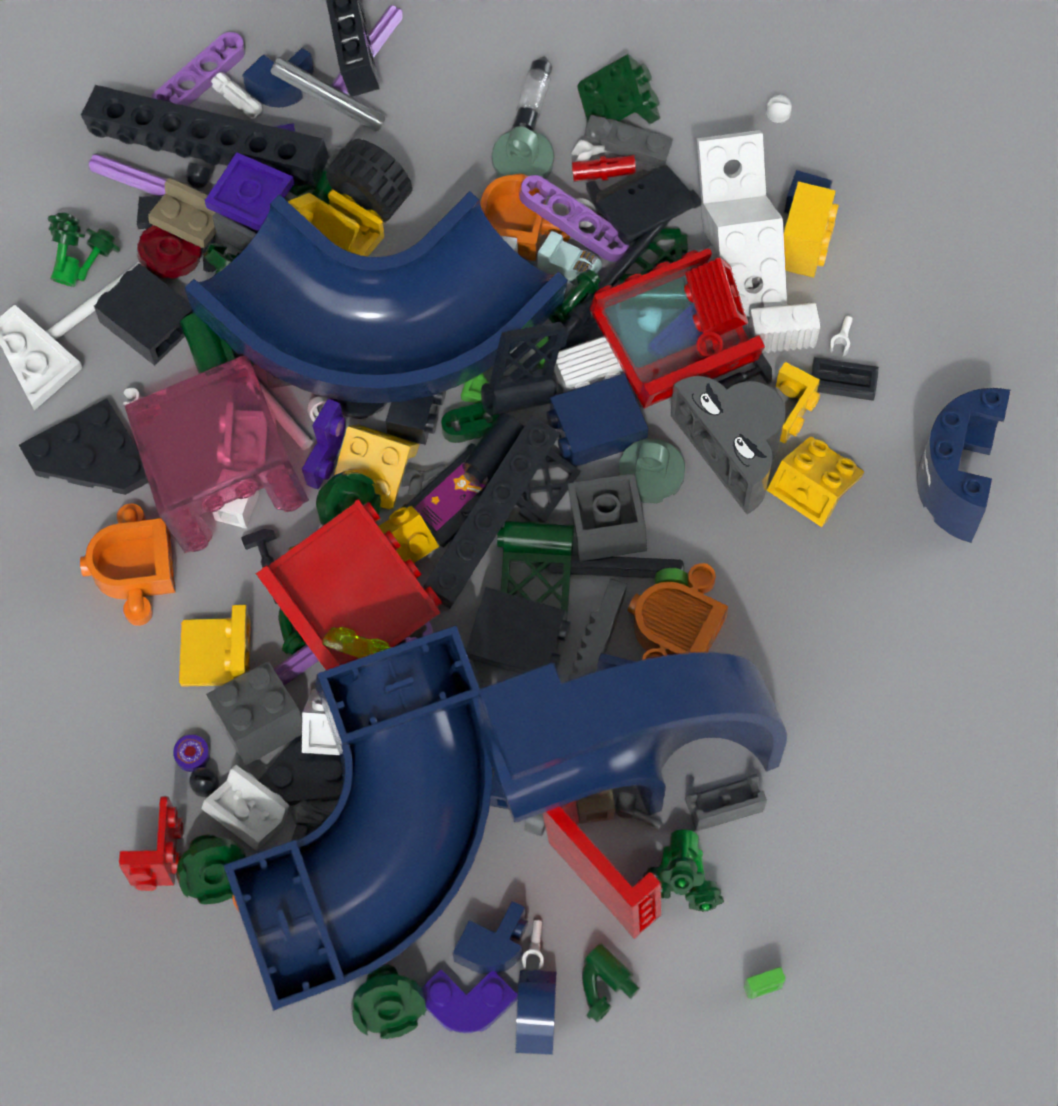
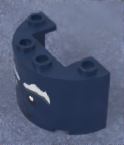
(951, 495)

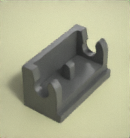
(726, 803)

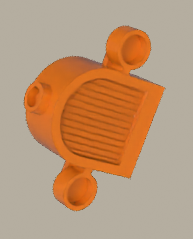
(512, 218)
(131, 562)
(678, 617)

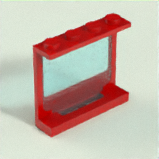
(655, 334)

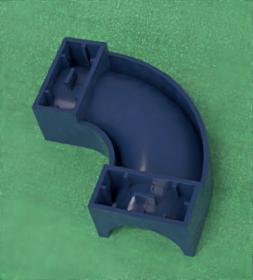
(375, 323)
(620, 726)
(398, 835)

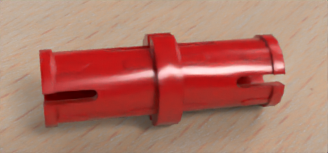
(603, 168)

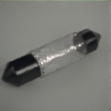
(533, 94)

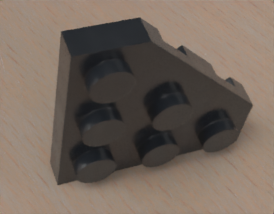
(88, 451)
(304, 775)

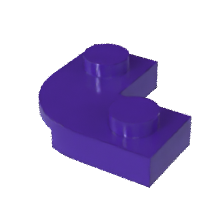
(329, 433)
(470, 1011)

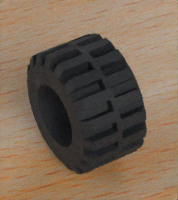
(370, 178)

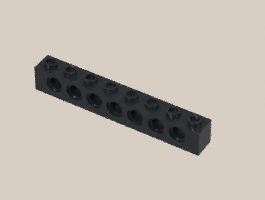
(202, 134)

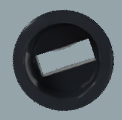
(198, 175)
(203, 787)

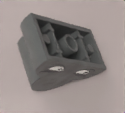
(733, 431)

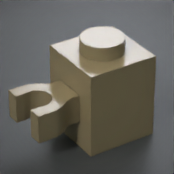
(596, 807)

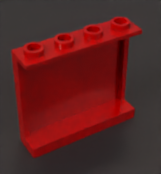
(350, 580)
(632, 906)

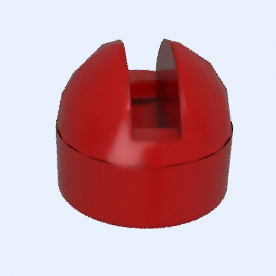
(716, 340)

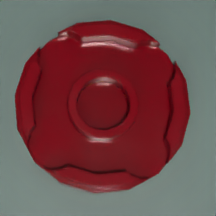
(167, 253)

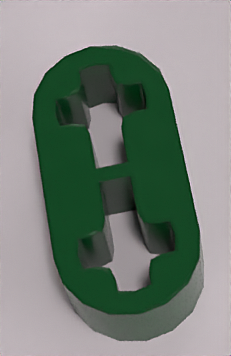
(470, 420)

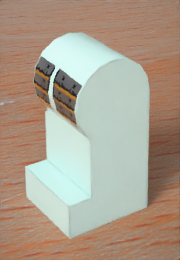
(567, 259)

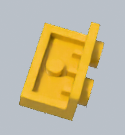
(371, 225)
(410, 533)

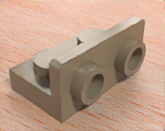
(184, 213)

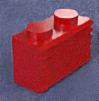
(715, 298)

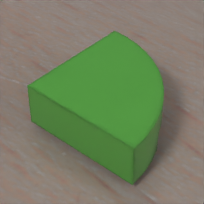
(472, 389)

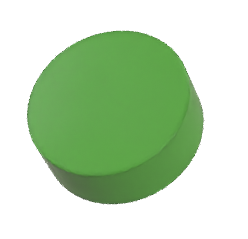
(672, 575)

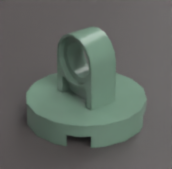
(523, 153)
(657, 469)

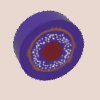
(191, 752)

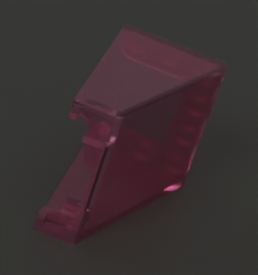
(212, 445)

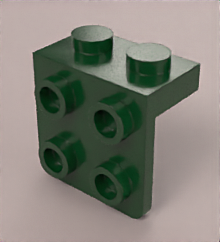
(619, 92)

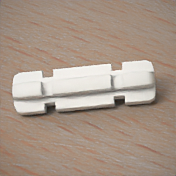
(236, 95)

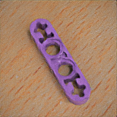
(201, 78)
(570, 222)

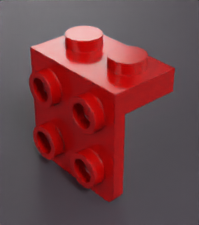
(156, 867)

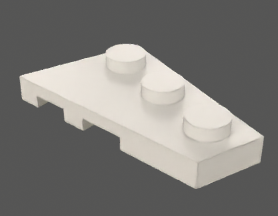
(35, 356)

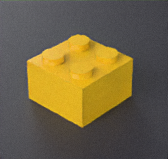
(809, 228)

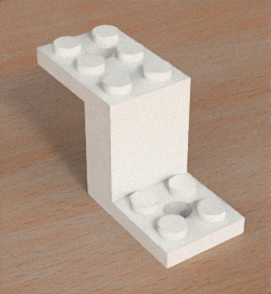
(741, 217)

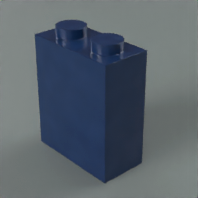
(597, 420)

